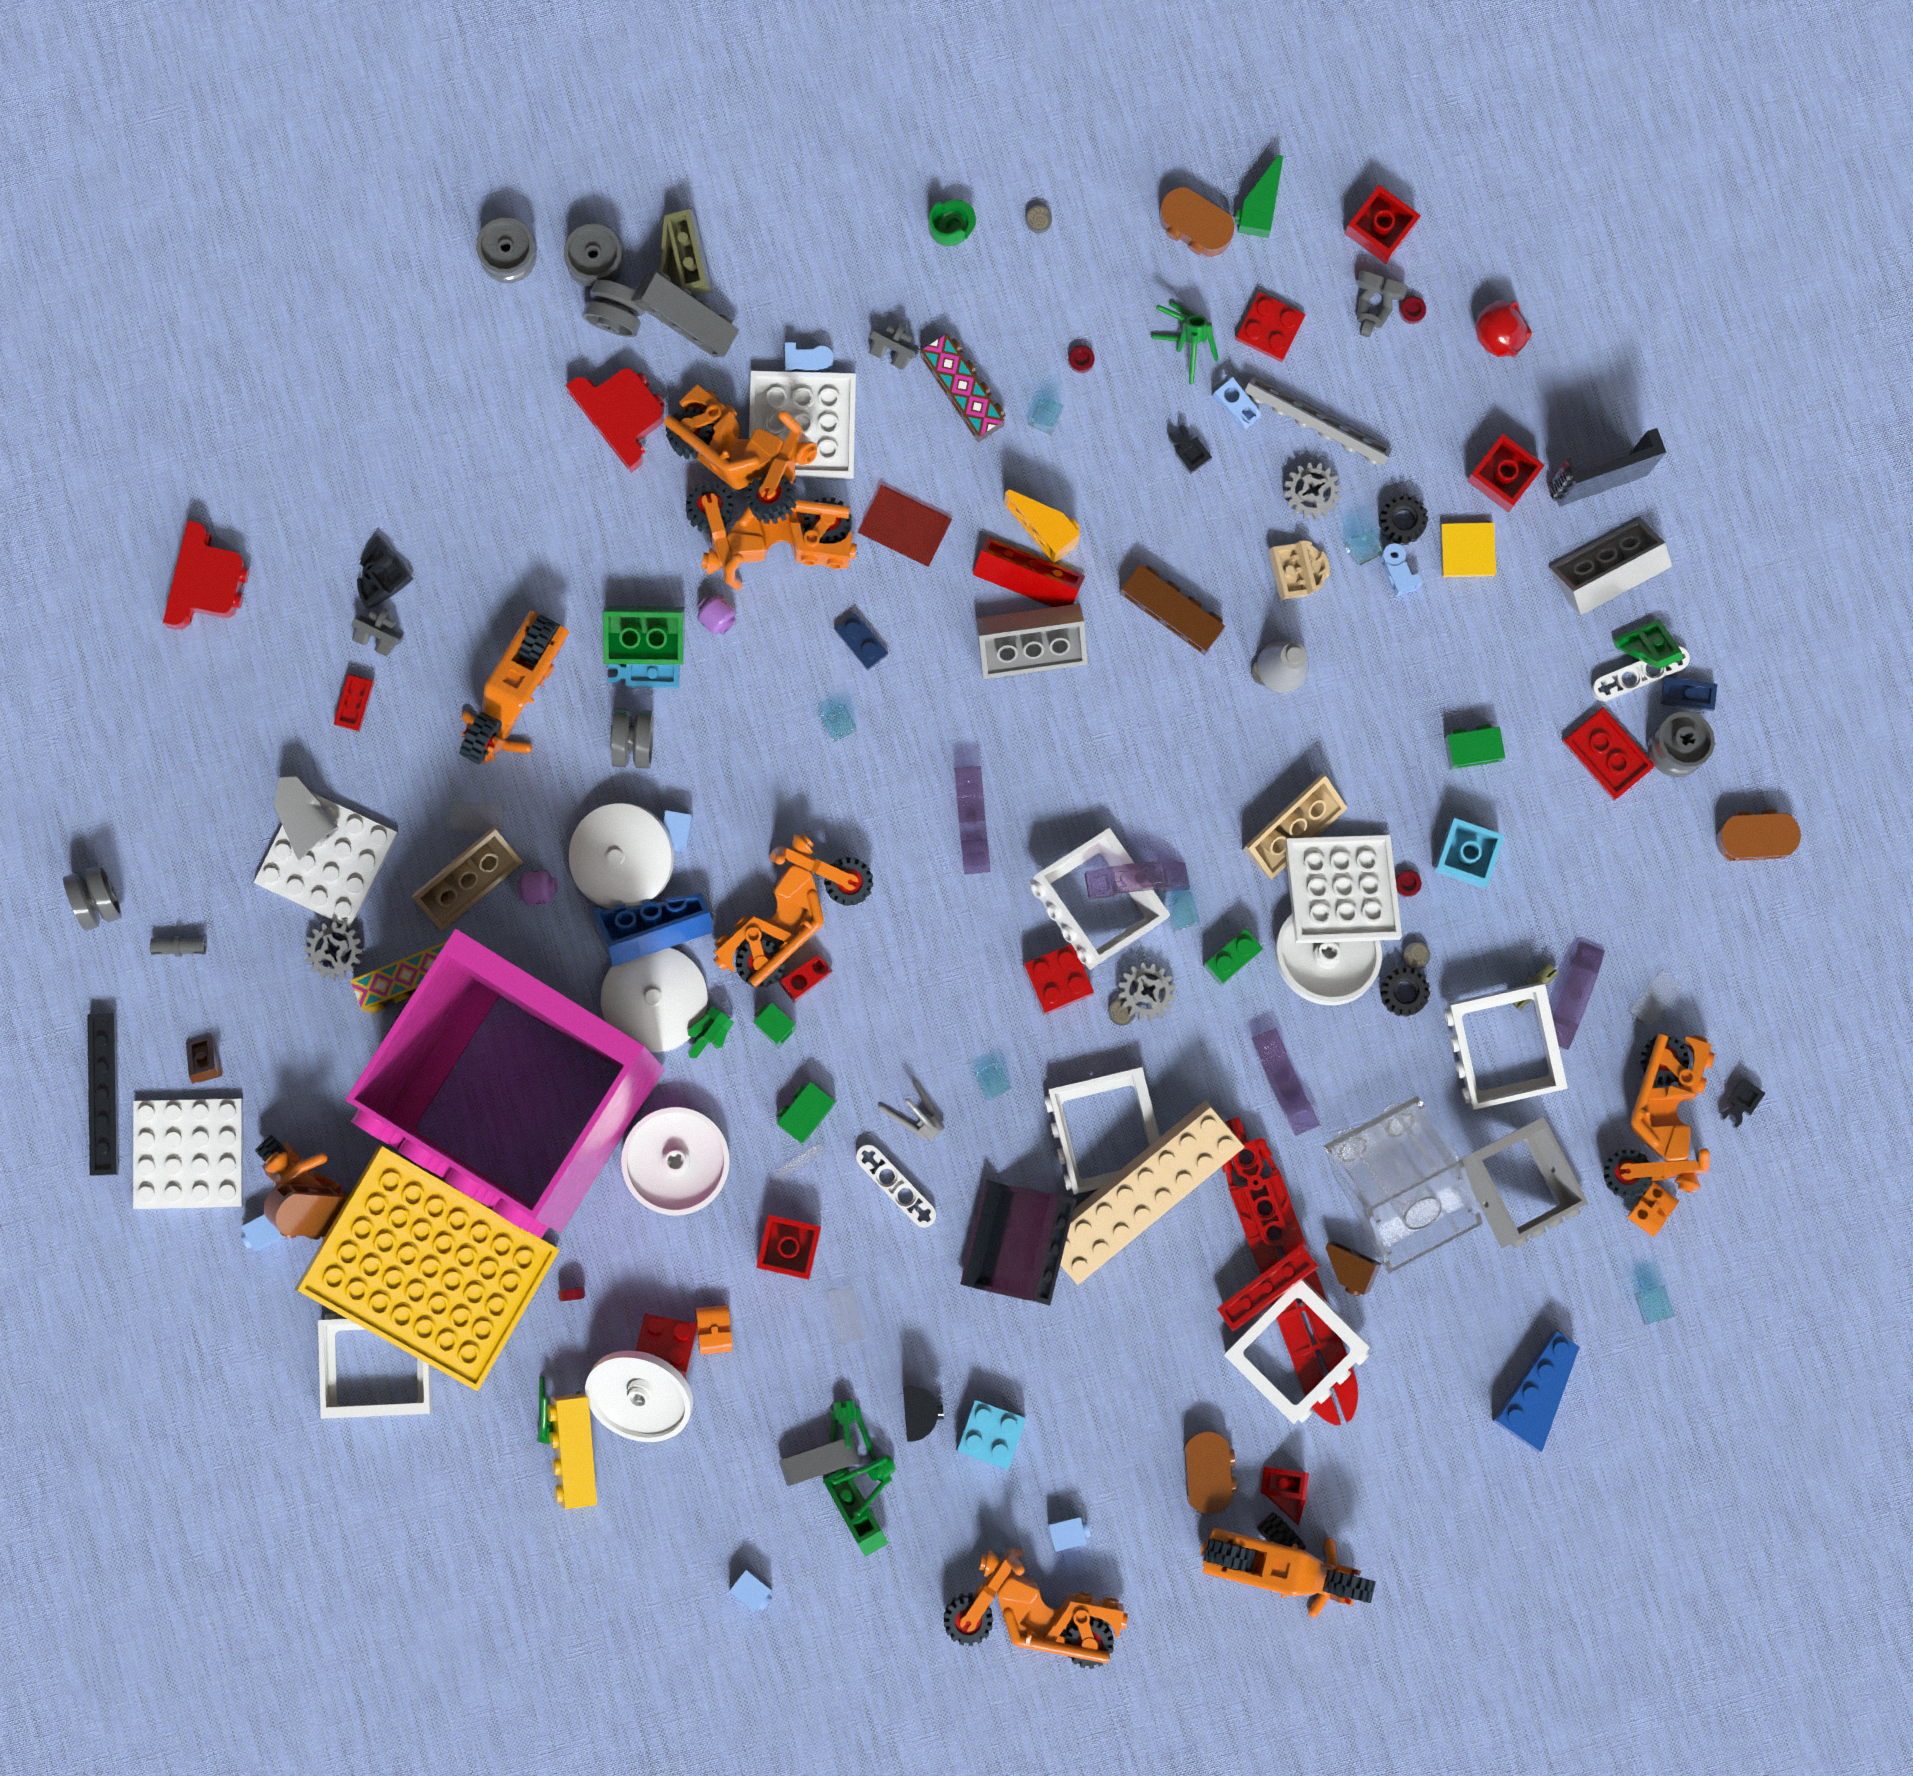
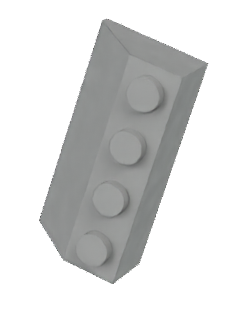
(1611, 566)
(1031, 641)

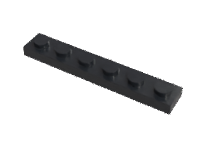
(102, 1094)

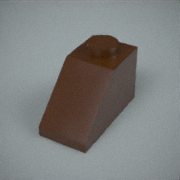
(1352, 1268)

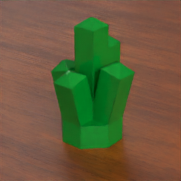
(711, 1028)

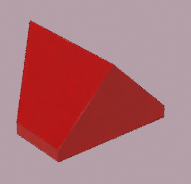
(1286, 1490)

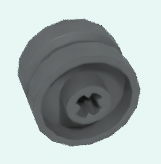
(505, 235)
(590, 241)
(613, 309)
(630, 738)
(1681, 744)
(92, 897)

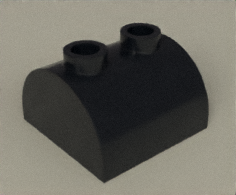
(920, 1413)

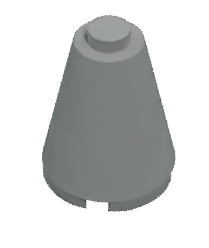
(1283, 666)

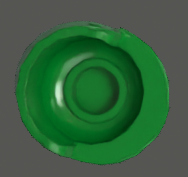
(951, 222)

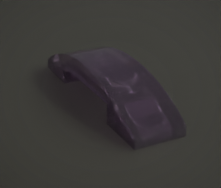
(972, 820)
(1136, 877)
(1576, 992)
(1284, 1082)

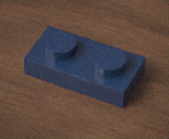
(861, 641)
(1689, 694)

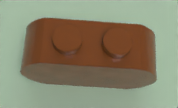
(1196, 222)
(1758, 836)
(303, 1209)
(1209, 1472)

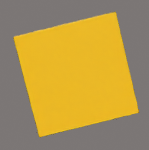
(1468, 549)

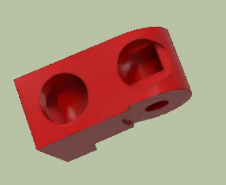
(805, 978)

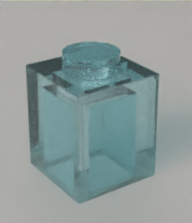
(1654, 1303)

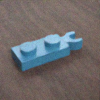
(647, 676)

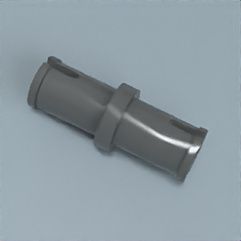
(178, 946)

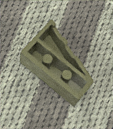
(683, 253)

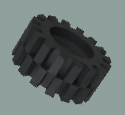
(1412, 506)
(1405, 975)
(1279, 1532)

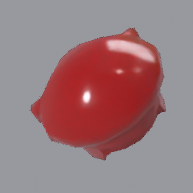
(1502, 328)

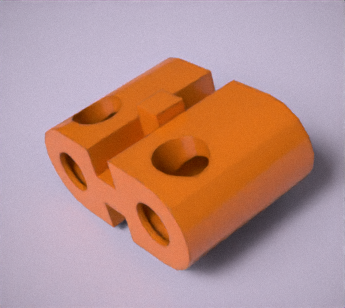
(1652, 1209)
(713, 1329)

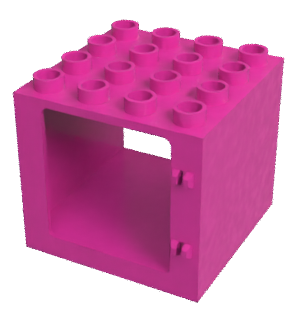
(431, 1040)

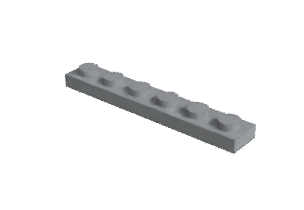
(1310, 417)

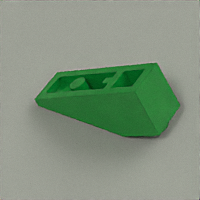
(1259, 206)
(848, 1500)

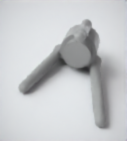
(928, 1125)

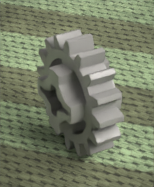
(1317, 501)
(322, 954)
(1151, 1001)

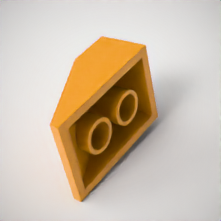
(1046, 526)

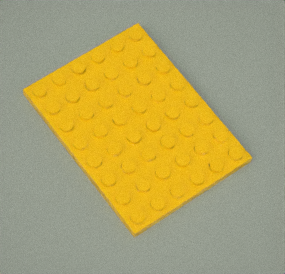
(427, 1268)

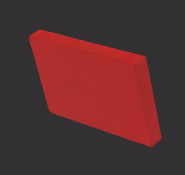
(1608, 753)

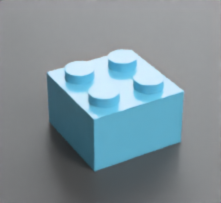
(1468, 853)
(991, 1434)

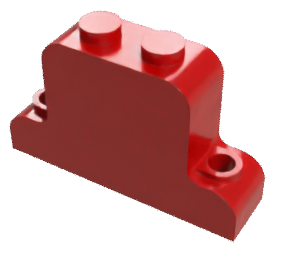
(620, 411)
(204, 580)

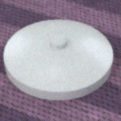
(621, 855)
(1327, 970)
(655, 999)
(675, 1161)
(639, 1396)

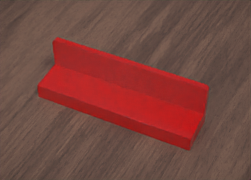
(1027, 574)
(1268, 1287)

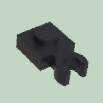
(1191, 453)
(1744, 1099)

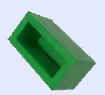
(1474, 747)
(1233, 957)
(774, 1024)
(805, 1112)

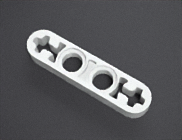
(1640, 674)
(893, 1188)

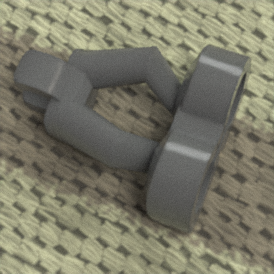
(1373, 284)

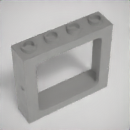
(1559, 1181)

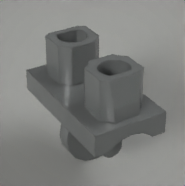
(882, 341)
(366, 627)

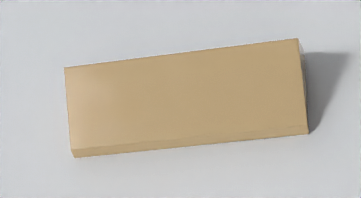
(1302, 818)
(467, 879)

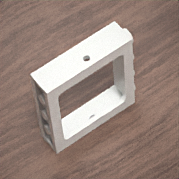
(1114, 854)
(1552, 1082)
(1097, 1085)
(1357, 1344)
(328, 1378)

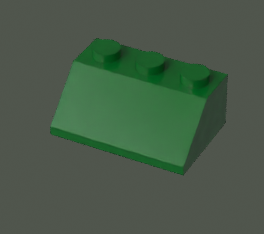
(643, 635)

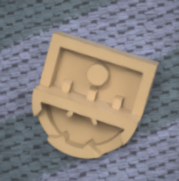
(1298, 569)

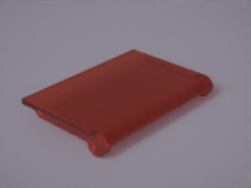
(905, 526)

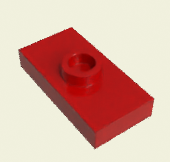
(353, 702)

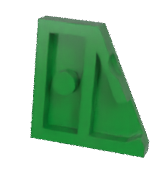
(1650, 644)

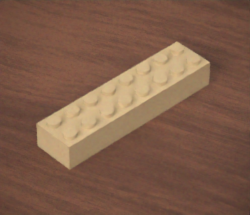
(1147, 1189)

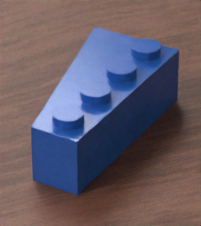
(651, 927)
(1536, 1397)

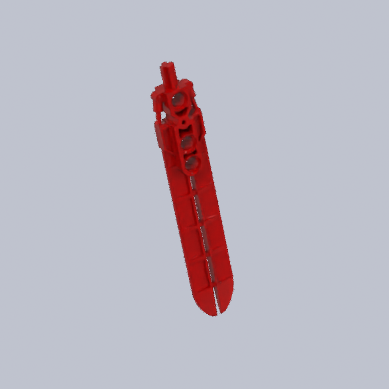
(1266, 1255)

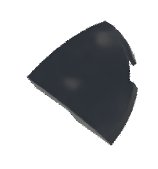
(381, 574)

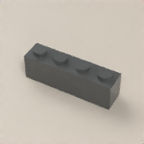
(685, 314)

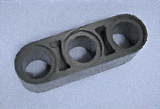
(818, 1461)

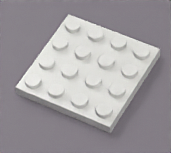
(820, 405)
(334, 873)
(1342, 889)
(187, 1153)

